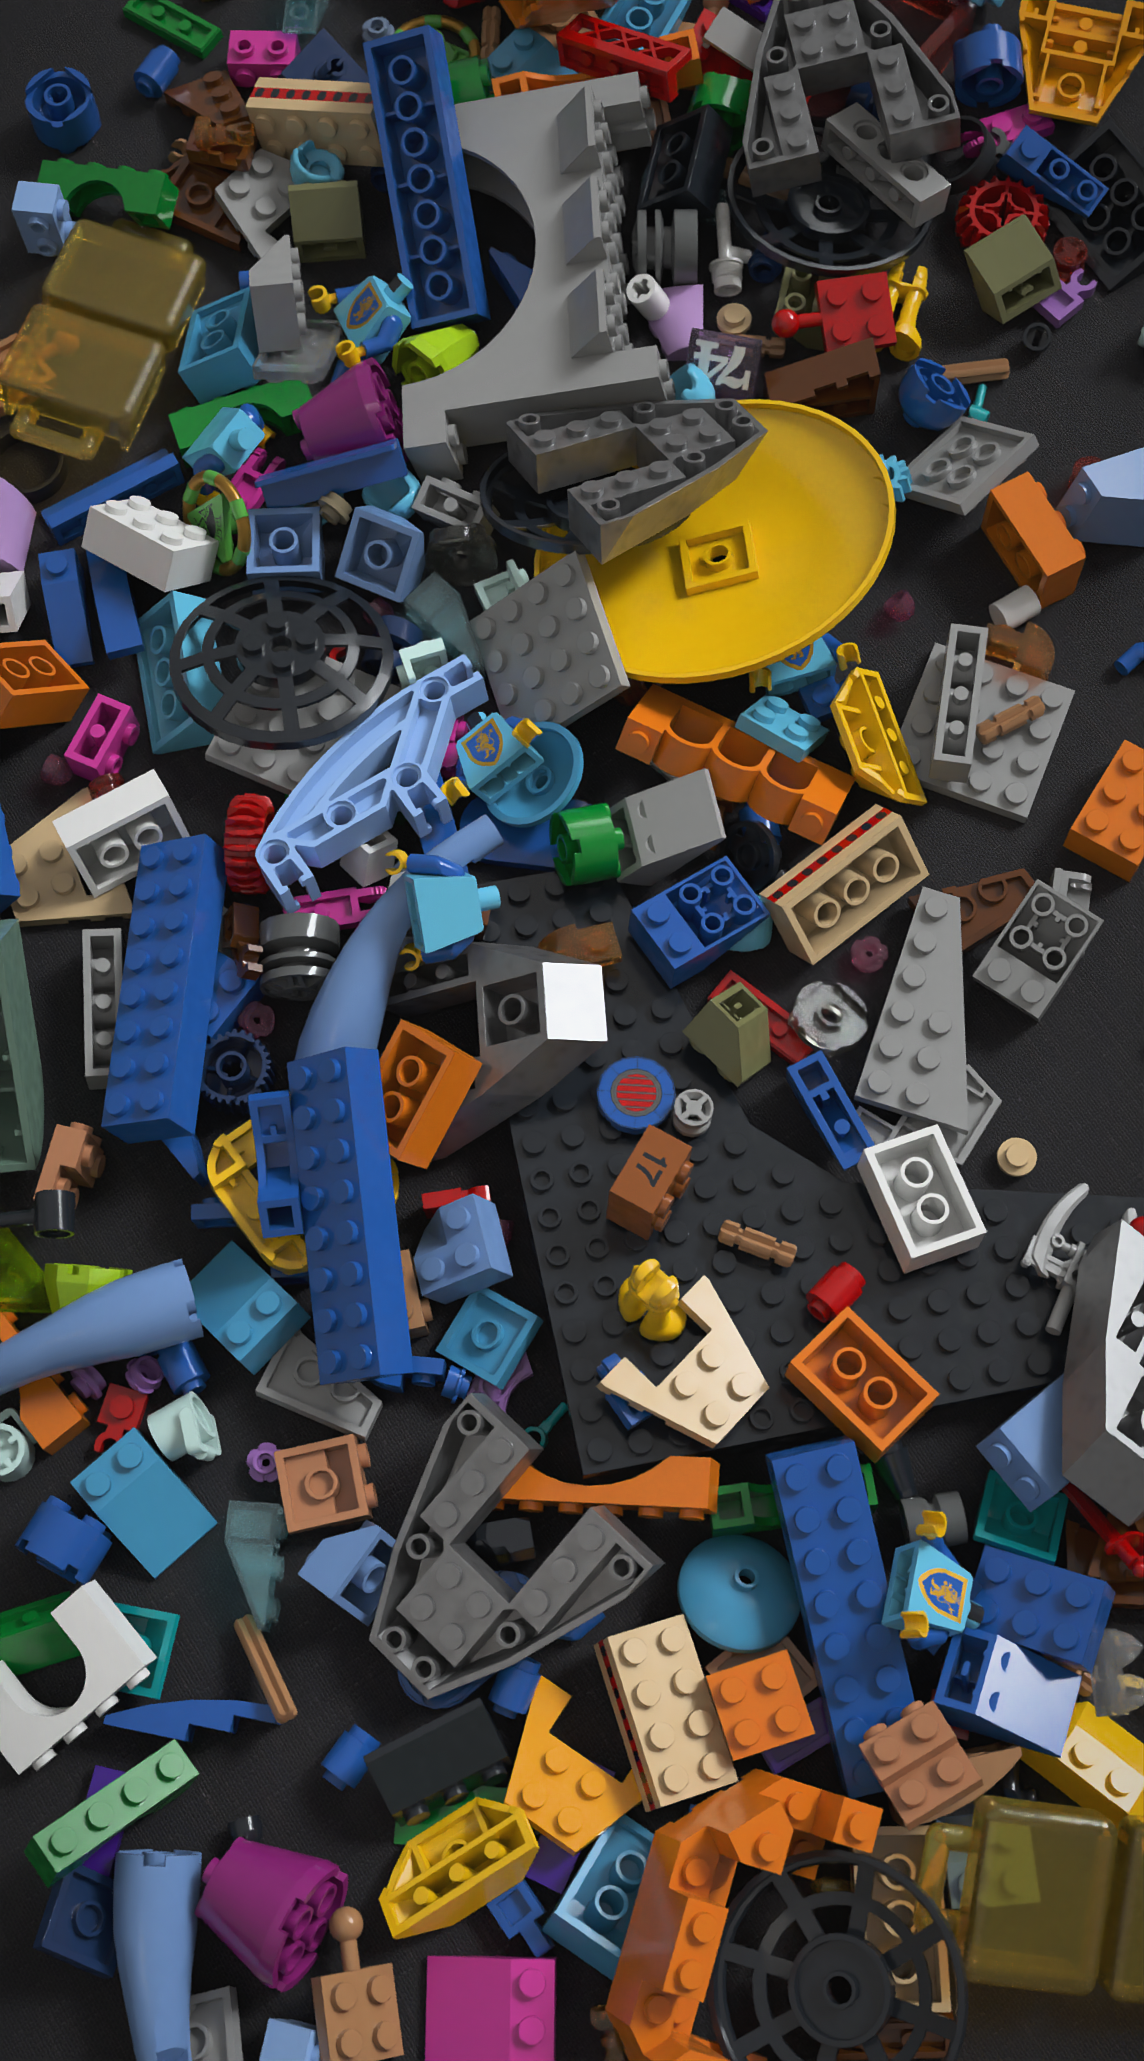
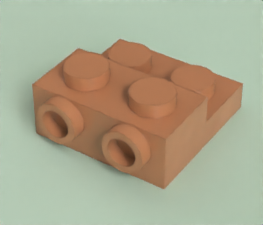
(72, 1159)
(325, 1484)
(919, 1763)

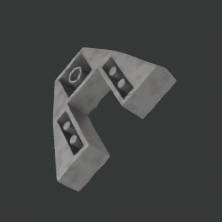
(827, 47)
(682, 454)
(534, 1023)
(1104, 1375)
(444, 1609)

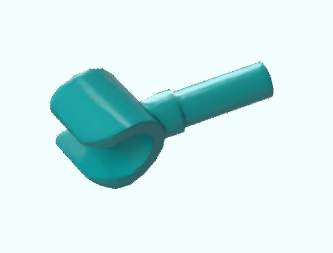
(976, 410)
(546, 1426)

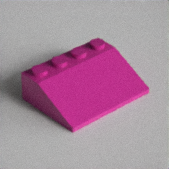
(490, 2008)

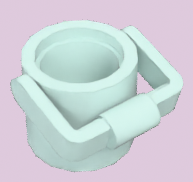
(185, 1428)
(16, 1448)

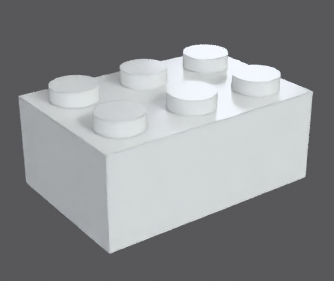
(150, 543)
(111, 829)
(921, 1198)

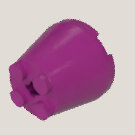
(350, 414)
(271, 1907)

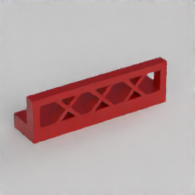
(601, 59)

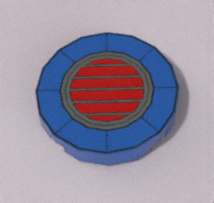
(635, 1094)

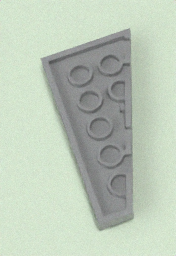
(920, 1038)

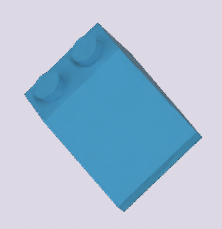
(647, 16)
(526, 52)
(220, 347)
(245, 1307)
(144, 1502)
(601, 1896)

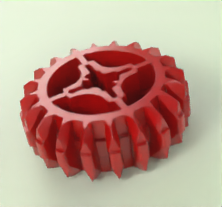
(984, 205)
(244, 828)

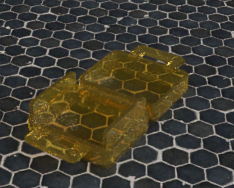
(100, 335)
(1044, 1897)

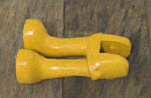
(911, 296)
(652, 1291)

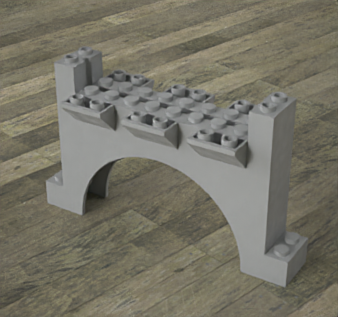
(566, 343)

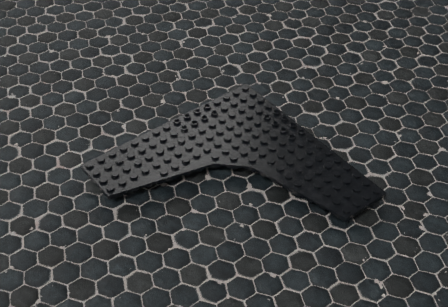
(960, 1323)

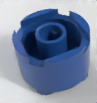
(988, 67)
(62, 109)
(64, 1542)

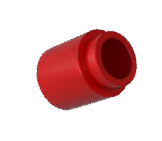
(835, 1291)

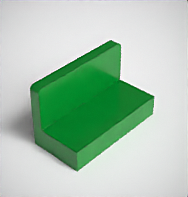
(33, 1637)

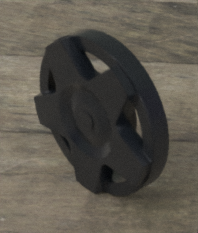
(752, 853)

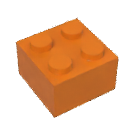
(759, 1705)

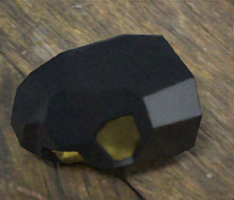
(505, 1541)

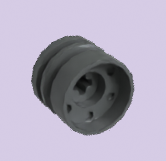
(667, 246)
(297, 954)

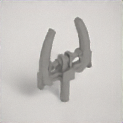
(1049, 1240)

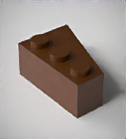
(834, 382)

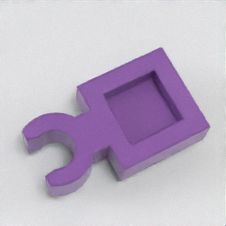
(1066, 301)

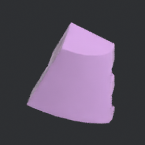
(676, 325)
(16, 527)

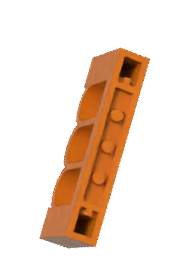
(690, 737)

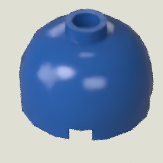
(930, 397)

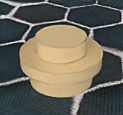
(734, 319)
(1016, 1157)

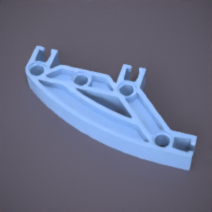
(353, 789)

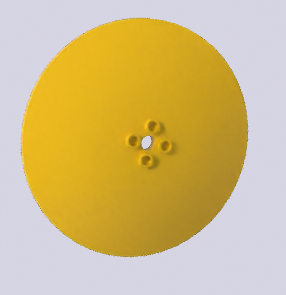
(801, 547)

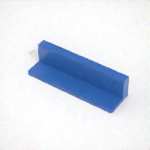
(334, 473)
(144, 478)

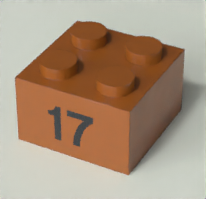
(649, 1182)

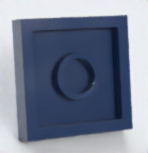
(324, 61)
(80, 1923)

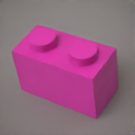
(259, 55)
(102, 738)

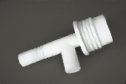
(727, 269)

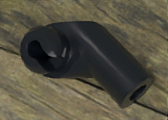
(1014, 1788)

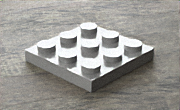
(967, 464)

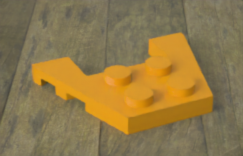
(557, 1786)

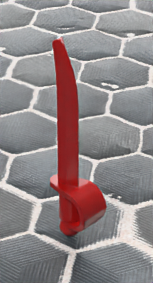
(1125, 1545)

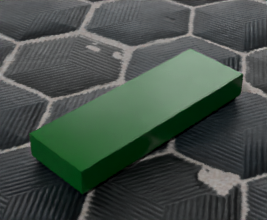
(175, 25)

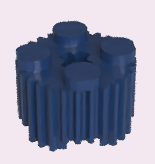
(226, 1056)

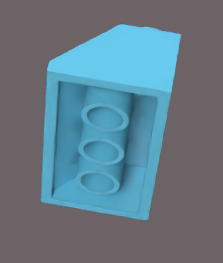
(167, 721)

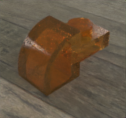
(1030, 652)
(592, 944)

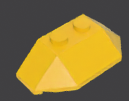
(874, 739)
(1098, 1765)
(458, 1867)

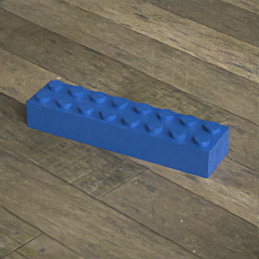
(426, 178)
(166, 991)
(349, 1216)
(841, 1598)

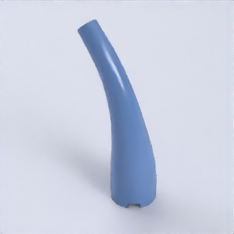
(357, 987)
(104, 1326)
(156, 1947)

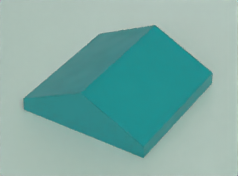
(1010, 1526)
(158, 1632)

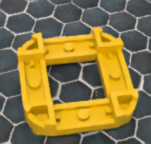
(238, 1192)

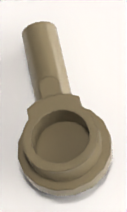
(333, 508)

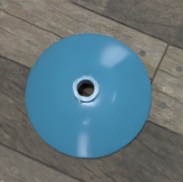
(549, 785)
(726, 1609)

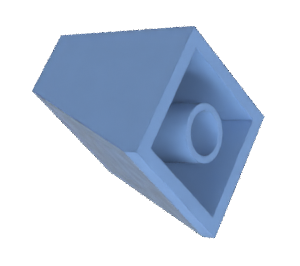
(1107, 501)
(1029, 1447)

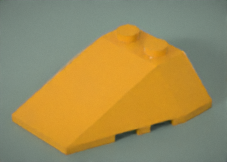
(1077, 57)

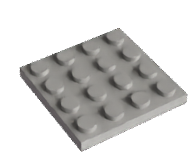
(551, 647)
(1011, 767)
(284, 768)

